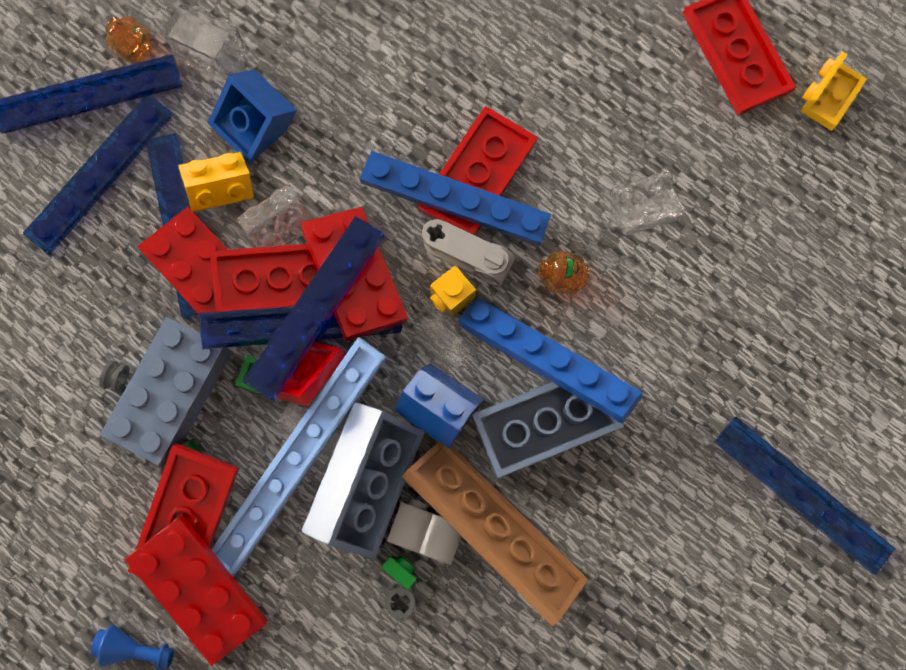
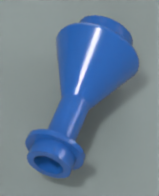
(116, 646)

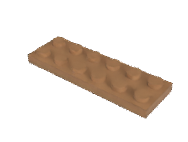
(497, 531)

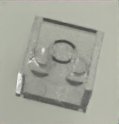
(206, 42)

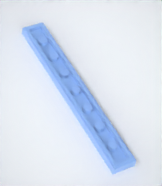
(298, 455)

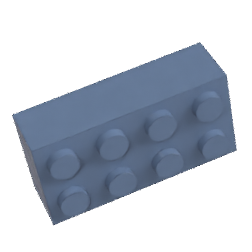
(165, 393)
(538, 428)
(363, 481)

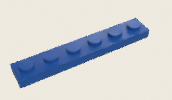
(455, 198)
(551, 360)

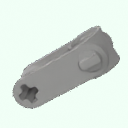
(468, 252)

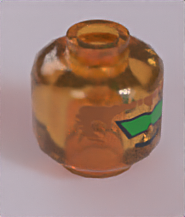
(128, 38)
(564, 272)

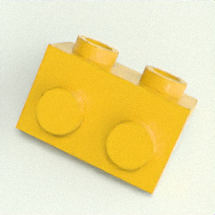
(833, 94)
(216, 181)

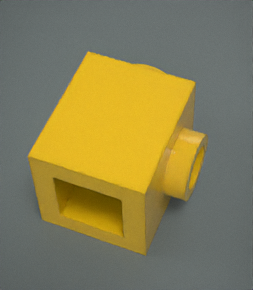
(452, 292)

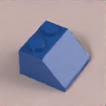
(250, 114)
(437, 404)

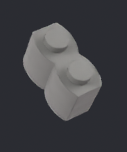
(424, 532)

